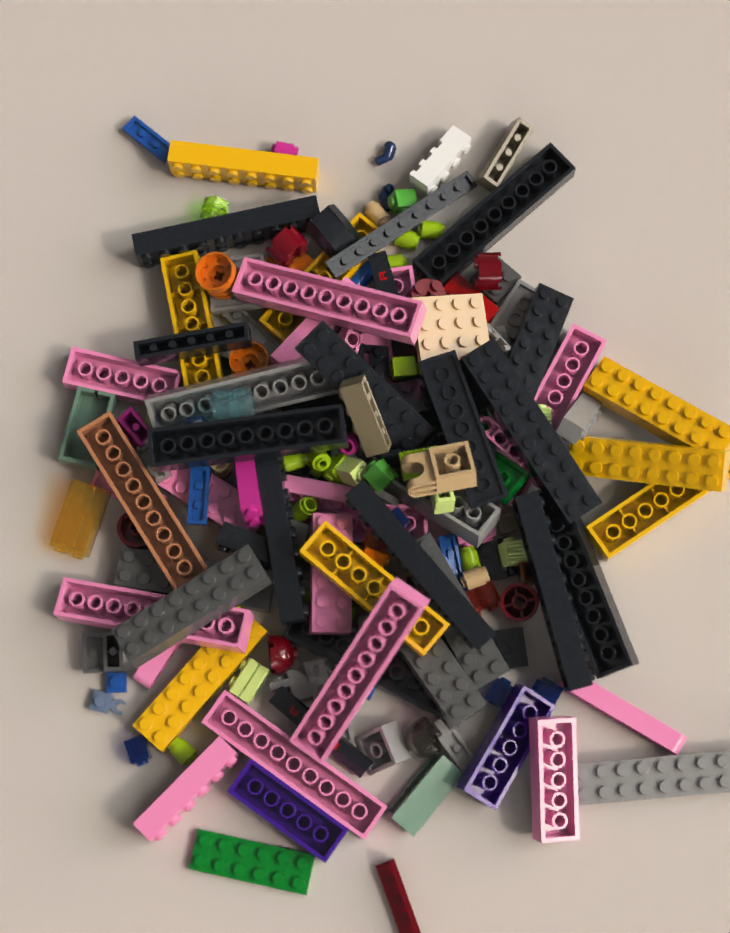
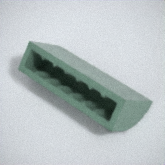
(424, 793)

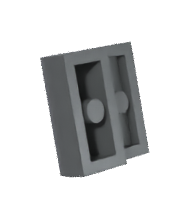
(101, 653)

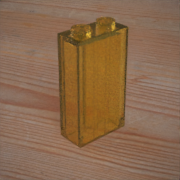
(80, 519)

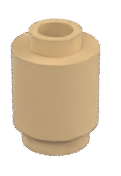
(376, 213)
(474, 577)

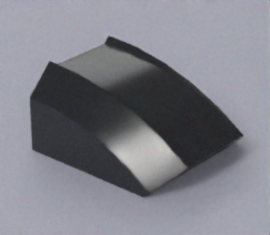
(331, 231)

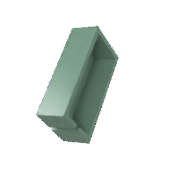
(84, 410)

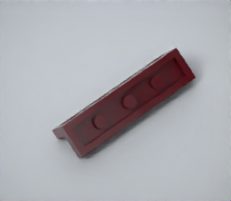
(397, 897)

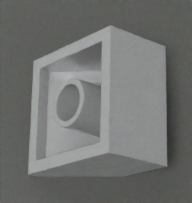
(384, 747)

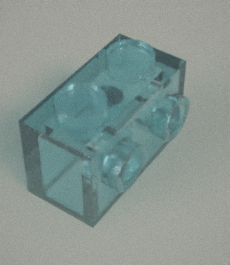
(232, 403)

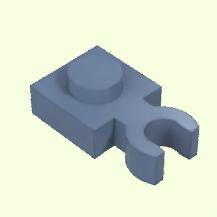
(104, 702)

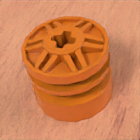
(211, 270)
(243, 359)

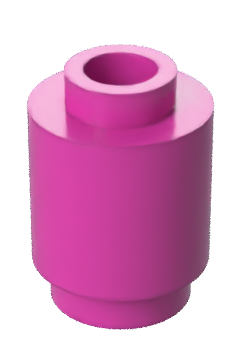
(284, 148)
(353, 444)

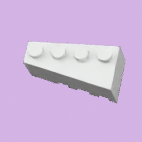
(439, 162)

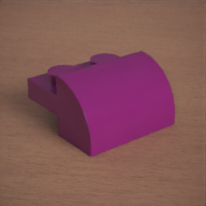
(134, 427)

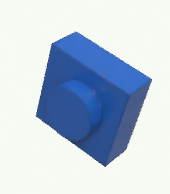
(116, 683)

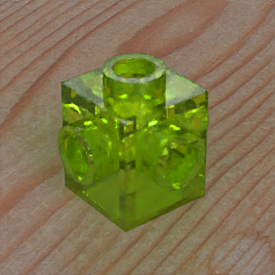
(214, 206)

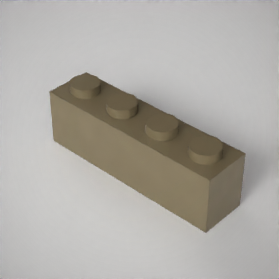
(504, 154)
(365, 416)

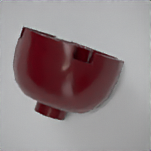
(519, 602)
(281, 654)

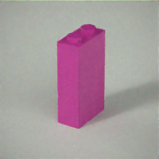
(249, 493)

